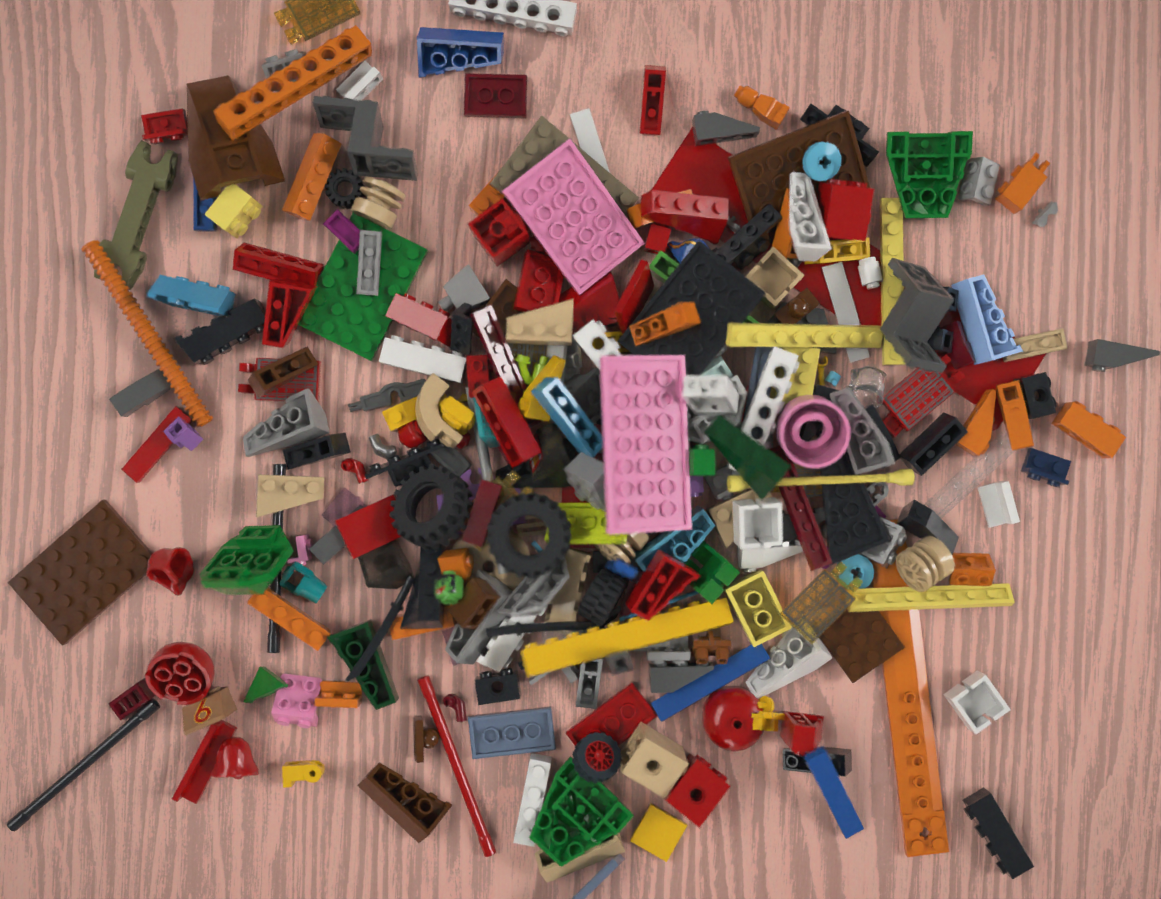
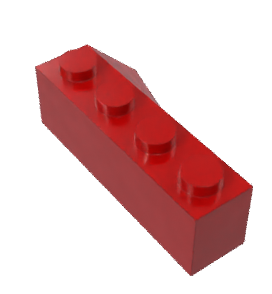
(689, 213)

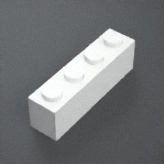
(423, 360)
(532, 797)

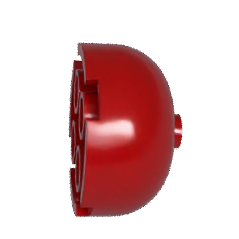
(180, 673)
(725, 708)

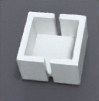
(757, 520)
(975, 699)

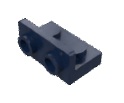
(1046, 466)

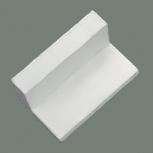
(360, 82)
(998, 503)

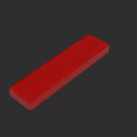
(153, 447)

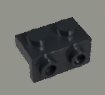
(462, 329)

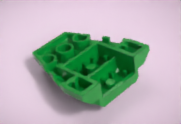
(928, 170)
(576, 816)

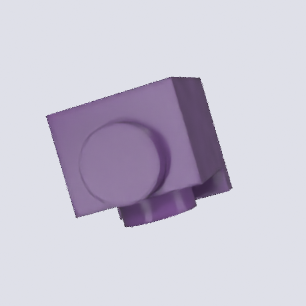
(183, 434)
(696, 485)

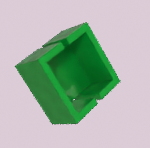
(714, 573)

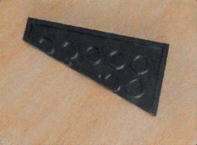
(849, 514)

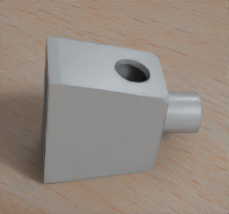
(464, 288)

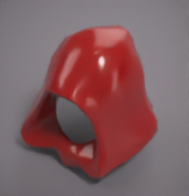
(171, 568)
(234, 759)

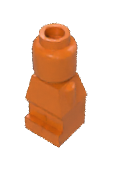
(763, 106)

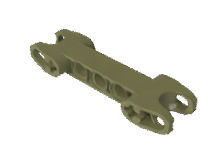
(137, 210)

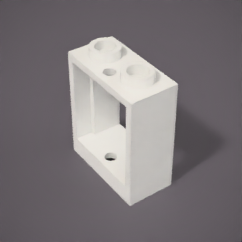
(719, 393)

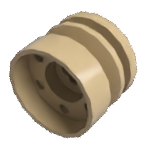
(378, 202)
(623, 551)
(925, 563)

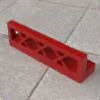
(274, 264)
(199, 771)

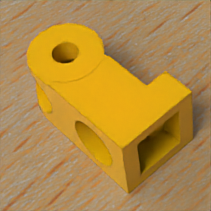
(301, 770)

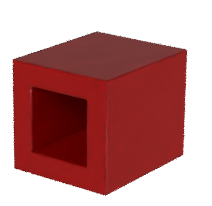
(657, 238)

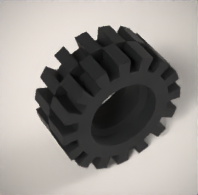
(333, 183)

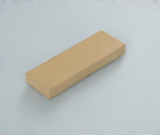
(1039, 344)

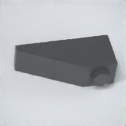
(718, 128)
(1108, 354)
(589, 684)

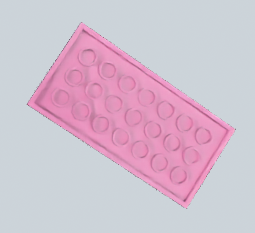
(645, 444)

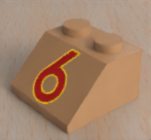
(209, 710)

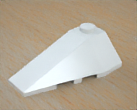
(761, 556)
(788, 662)

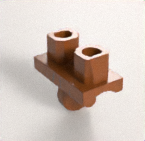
(710, 646)

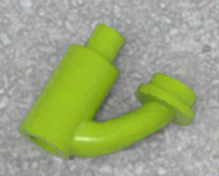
(524, 360)

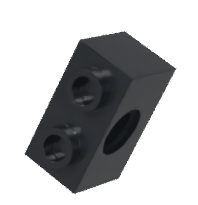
(1046, 403)
(487, 694)

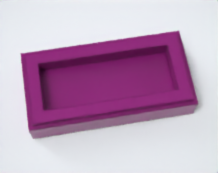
(344, 230)

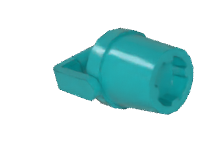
(309, 587)

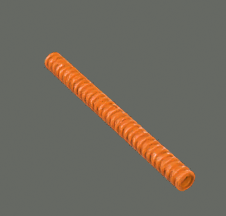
(146, 332)

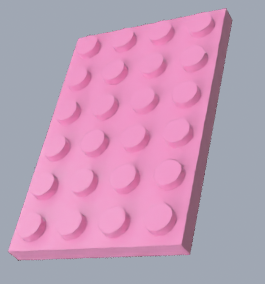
(573, 216)

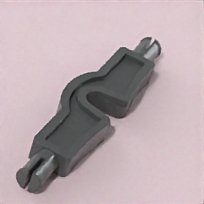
(383, 397)

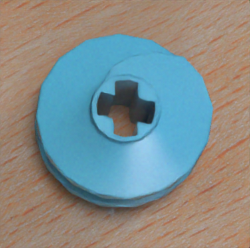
(821, 151)
(862, 565)

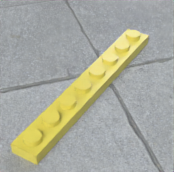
(891, 287)
(803, 335)
(934, 598)

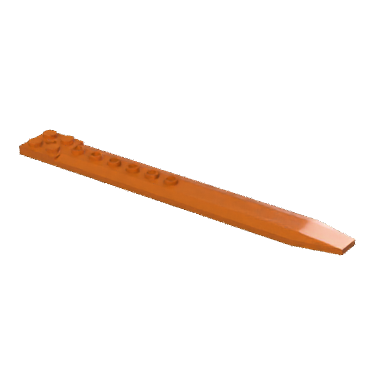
(912, 727)

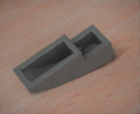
(140, 393)
(329, 544)

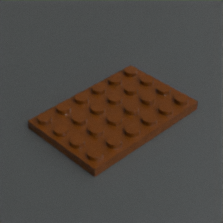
(765, 169)
(82, 572)

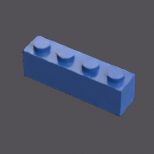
(457, 49)

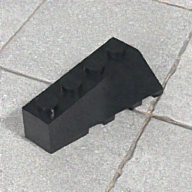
(223, 332)
(423, 607)

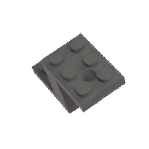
(366, 130)
(916, 316)

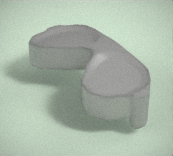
(1041, 219)
(732, 226)

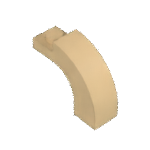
(428, 414)

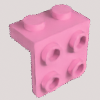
(297, 701)

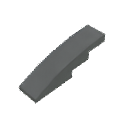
(619, 662)

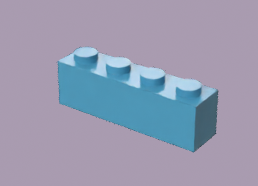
(568, 416)

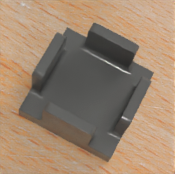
(587, 393)

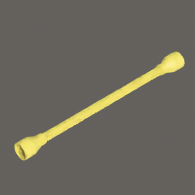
(901, 477)

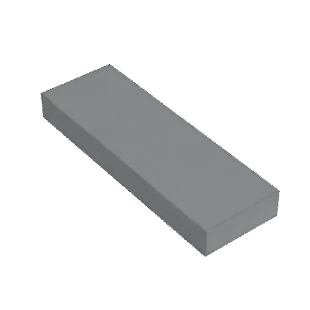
(369, 262)

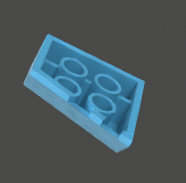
(192, 296)

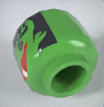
(449, 587)

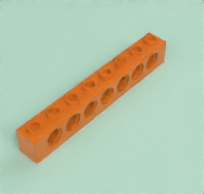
(290, 92)

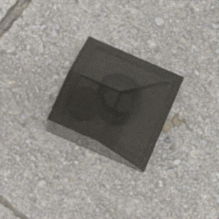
(385, 566)

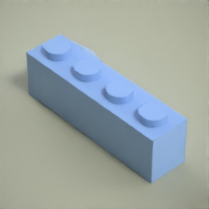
(983, 321)

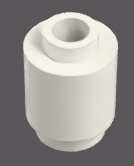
(870, 272)

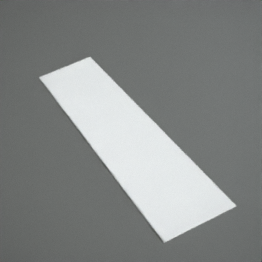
(588, 136)
(843, 304)

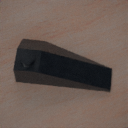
(556, 480)

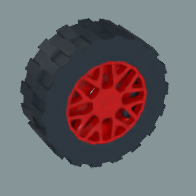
(597, 757)

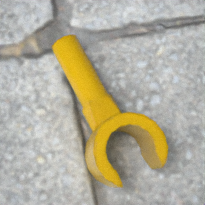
(820, 367)

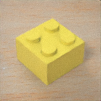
(234, 210)

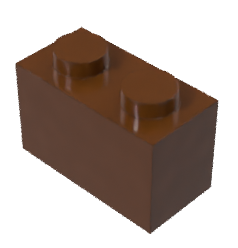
(475, 604)

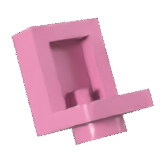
(303, 544)

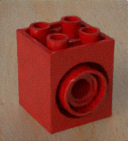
(845, 208)
(500, 231)
(709, 790)

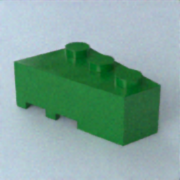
(701, 460)

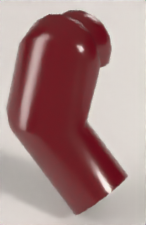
(457, 704)

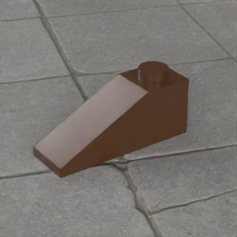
(281, 371)

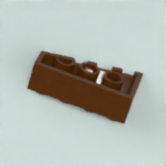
(404, 801)

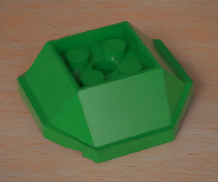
(248, 561)

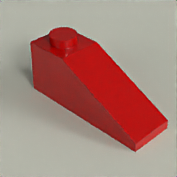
(652, 99)

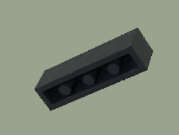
(998, 833)

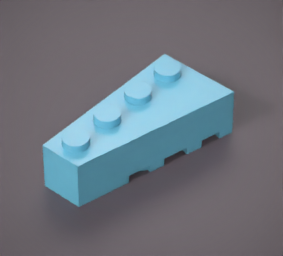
(677, 542)

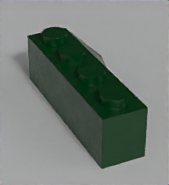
(754, 462)
(375, 676)

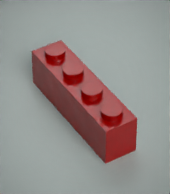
(506, 421)

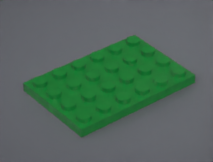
(358, 319)

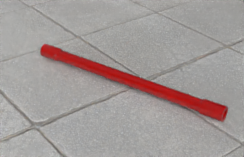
(483, 836)

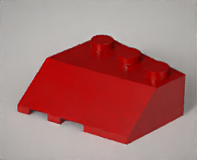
(594, 304)

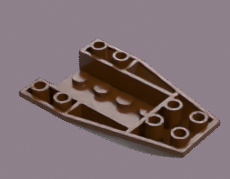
(213, 155)

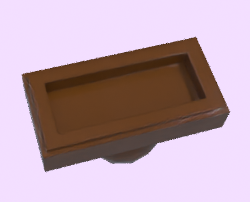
(797, 308)
(422, 738)

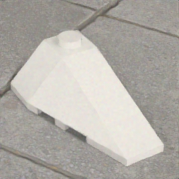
(806, 220)

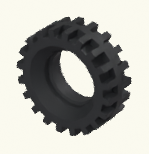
(449, 517)
(557, 526)

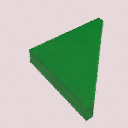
(263, 685)

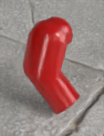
(355, 467)

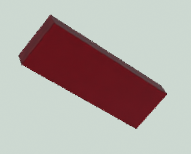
(481, 512)

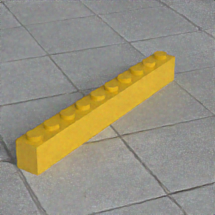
(632, 635)

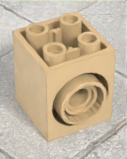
(653, 760)

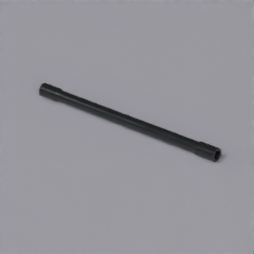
(273, 636)
(25, 814)

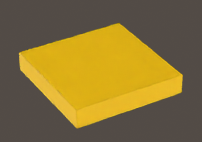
(658, 832)

